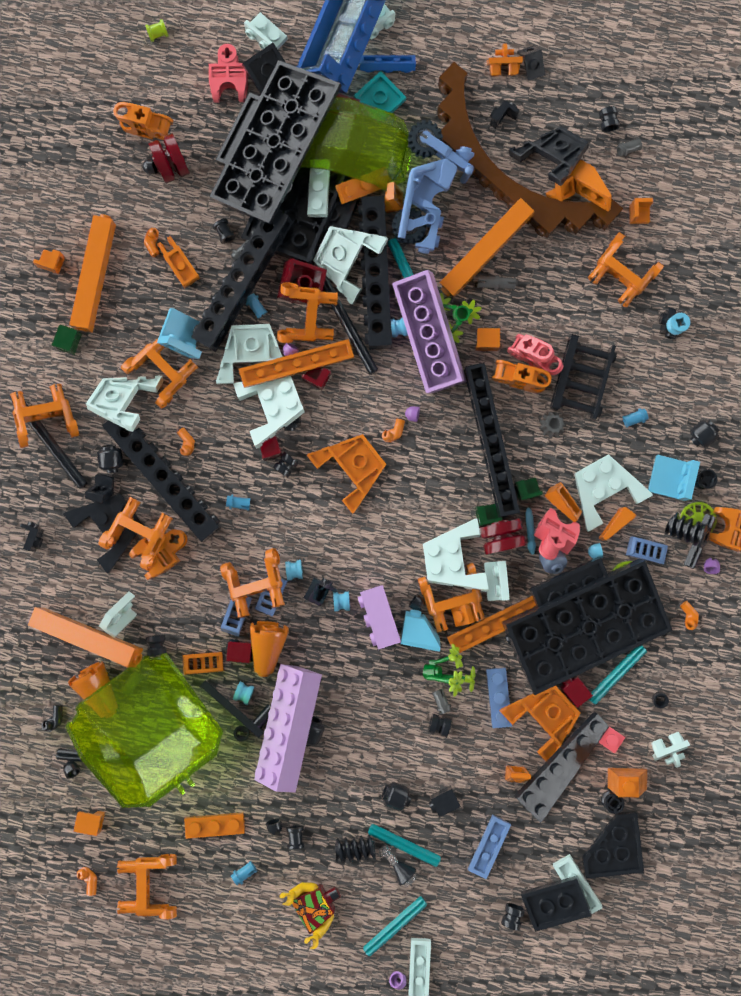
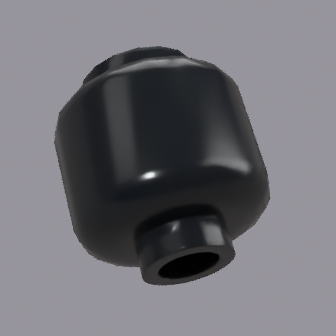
(704, 433)
(110, 458)
(315, 732)
(396, 796)

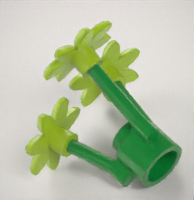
(460, 314)
(434, 672)

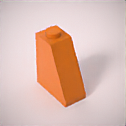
(627, 781)

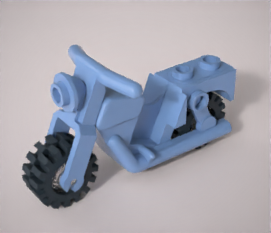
(425, 183)

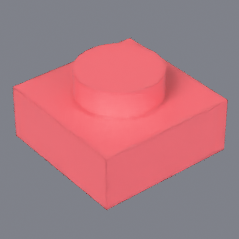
(611, 740)

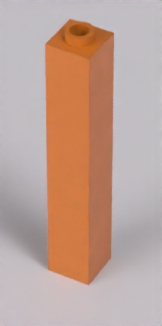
(486, 248)
(92, 273)
(85, 637)

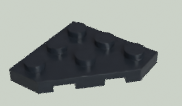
(615, 849)

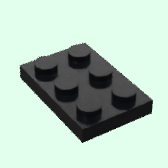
(262, 65)
(556, 903)

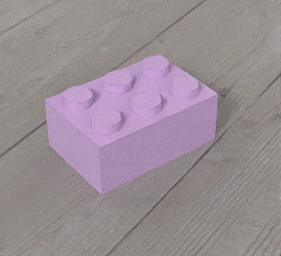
(379, 617)

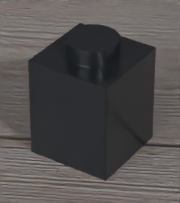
(444, 801)

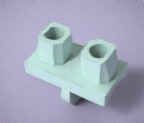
(678, 745)

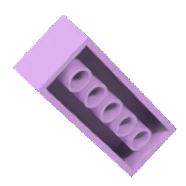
(429, 332)
(287, 728)

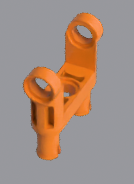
(609, 264)
(314, 298)
(177, 377)
(24, 414)
(155, 535)
(240, 593)
(437, 609)
(142, 905)

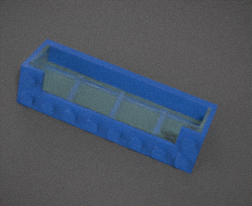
(340, 39)

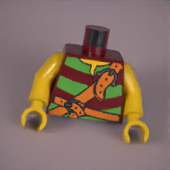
(313, 907)

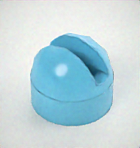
(595, 551)

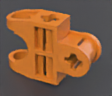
(143, 121)
(513, 373)
(731, 536)
(166, 554)

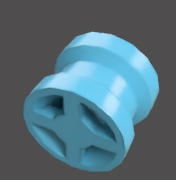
(673, 323)
(398, 328)
(294, 570)
(341, 601)
(243, 693)

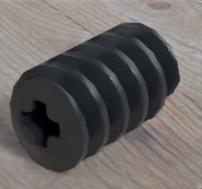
(688, 531)
(355, 849)

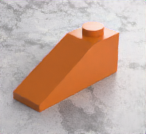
(590, 185)

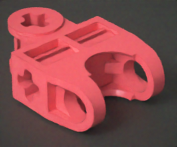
(228, 74)
(535, 353)
(556, 535)

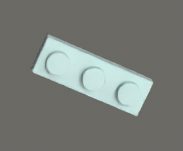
(318, 193)
(568, 868)
(419, 967)

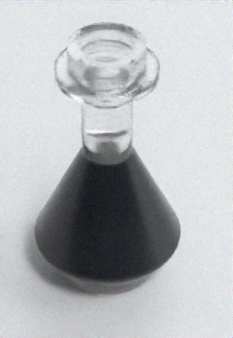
(404, 873)

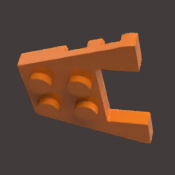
(359, 463)
(552, 713)

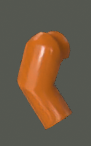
(90, 878)

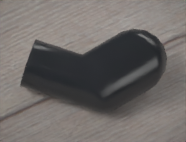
(55, 720)

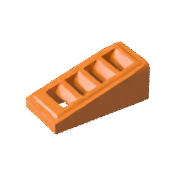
(563, 501)
(619, 520)
(219, 656)
(517, 774)

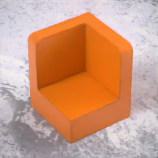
(564, 191)
(640, 210)
(50, 261)
(488, 339)
(89, 823)

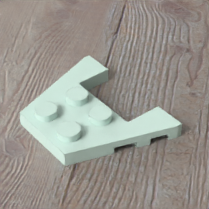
(339, 253)
(247, 345)
(115, 395)
(279, 404)
(602, 481)
(445, 559)

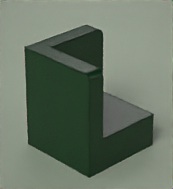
(66, 339)
(527, 489)
(487, 514)

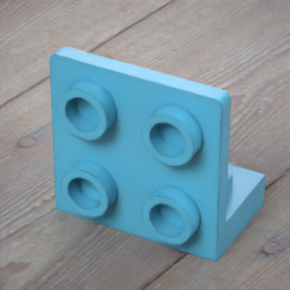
(177, 334)
(673, 477)

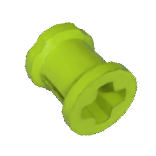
(156, 30)

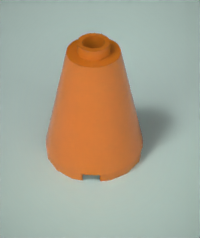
(267, 644)
(89, 680)

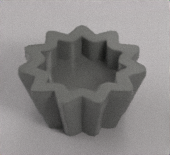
(552, 425)

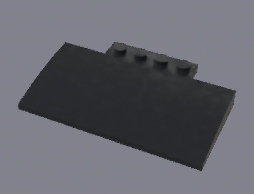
(272, 141)
(308, 232)
(585, 621)

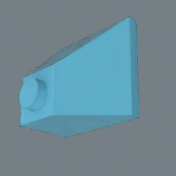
(419, 632)

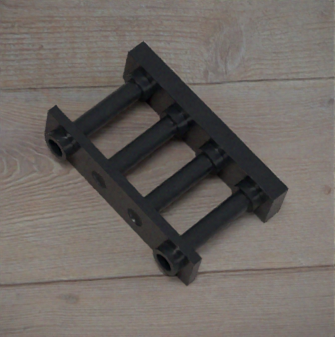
(564, 382)

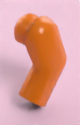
(150, 241)
(395, 433)
(188, 442)
(692, 615)

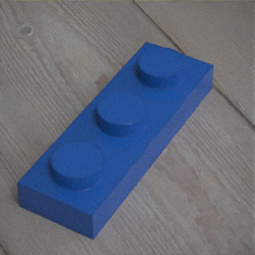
(388, 63)

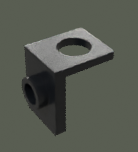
(533, 62)

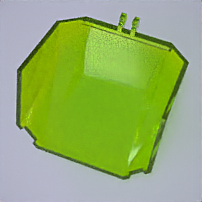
(145, 732)

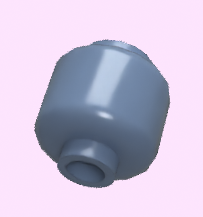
(554, 566)

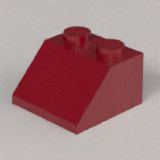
(304, 276)

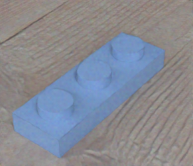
(498, 696)
(489, 846)

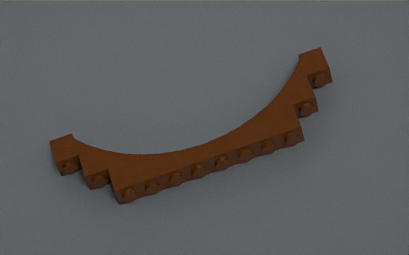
(547, 211)

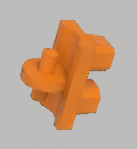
(512, 62)

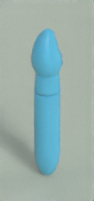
(530, 531)

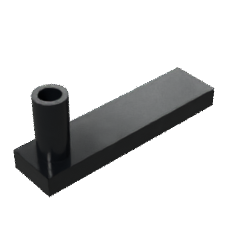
(254, 726)

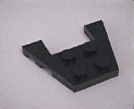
(557, 146)
(103, 516)

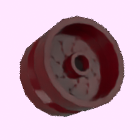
(168, 158)
(503, 536)

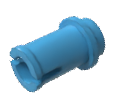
(256, 305)
(636, 417)
(238, 502)
(243, 873)

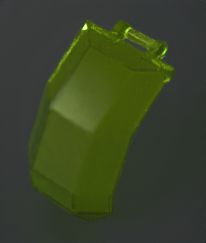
(361, 144)

